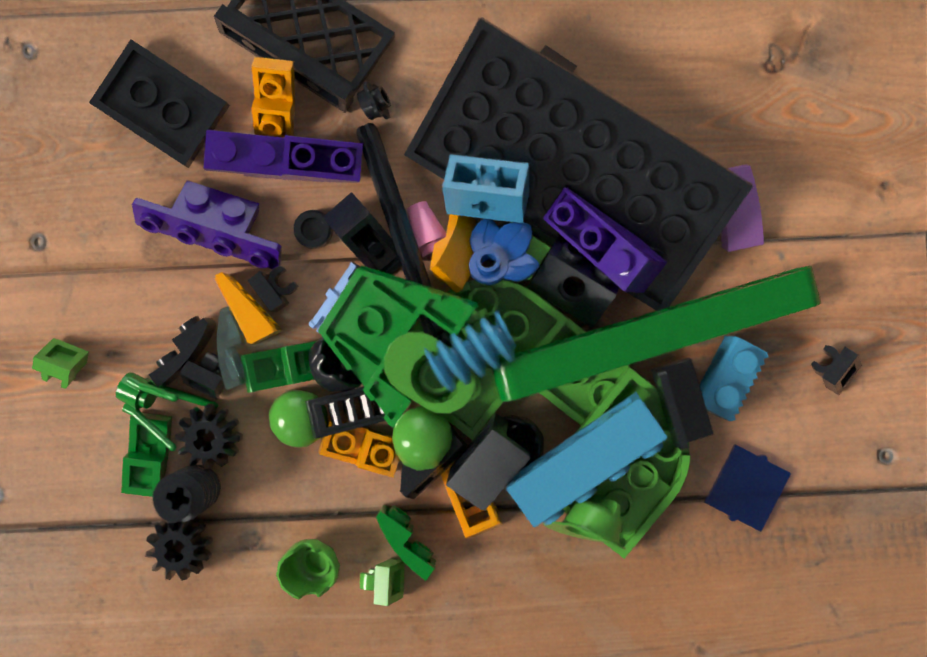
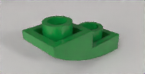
(397, 531)

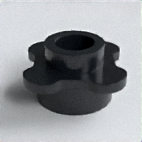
(374, 101)

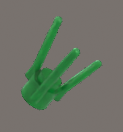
(142, 393)

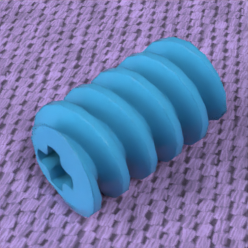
(472, 353)

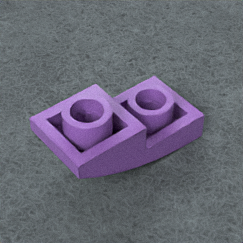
(746, 225)

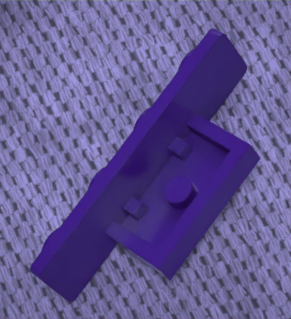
(211, 221)

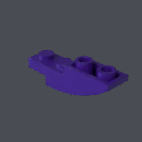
(283, 157)

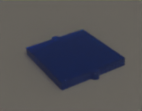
(747, 487)

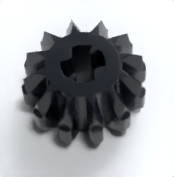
(215, 450)
(190, 557)

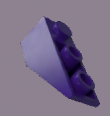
(605, 242)

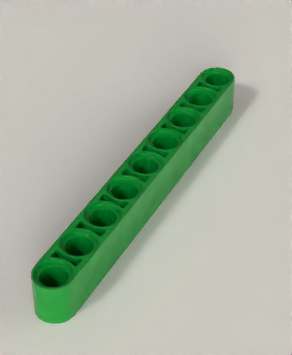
(656, 333)

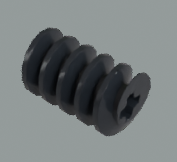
(186, 493)

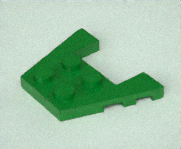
(372, 315)

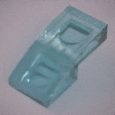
(228, 338)

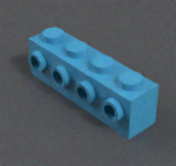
(586, 460)

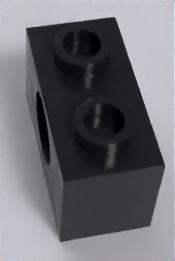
(582, 300)

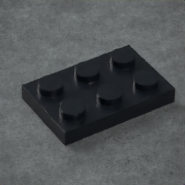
(159, 103)

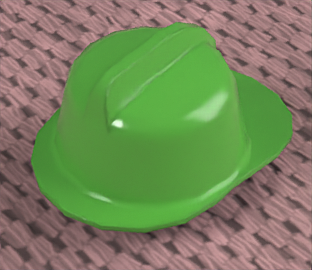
(414, 377)
(592, 520)

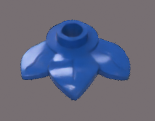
(504, 247)

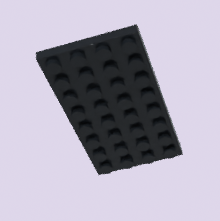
(528, 109)

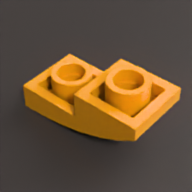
(274, 97)
(453, 253)
(362, 447)

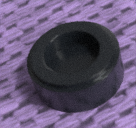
(312, 229)

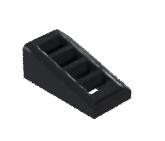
(317, 418)

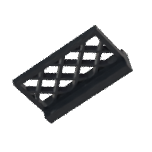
(307, 70)

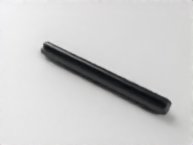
(395, 215)

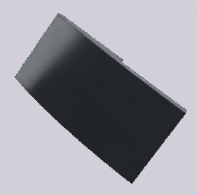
(191, 342)

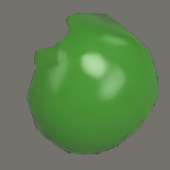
(290, 418)
(421, 438)
(308, 568)

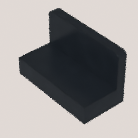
(682, 402)
(487, 464)

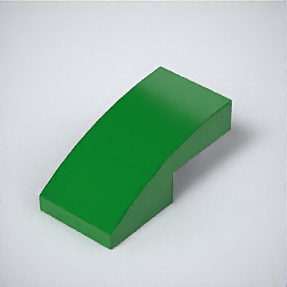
(277, 367)
(146, 457)

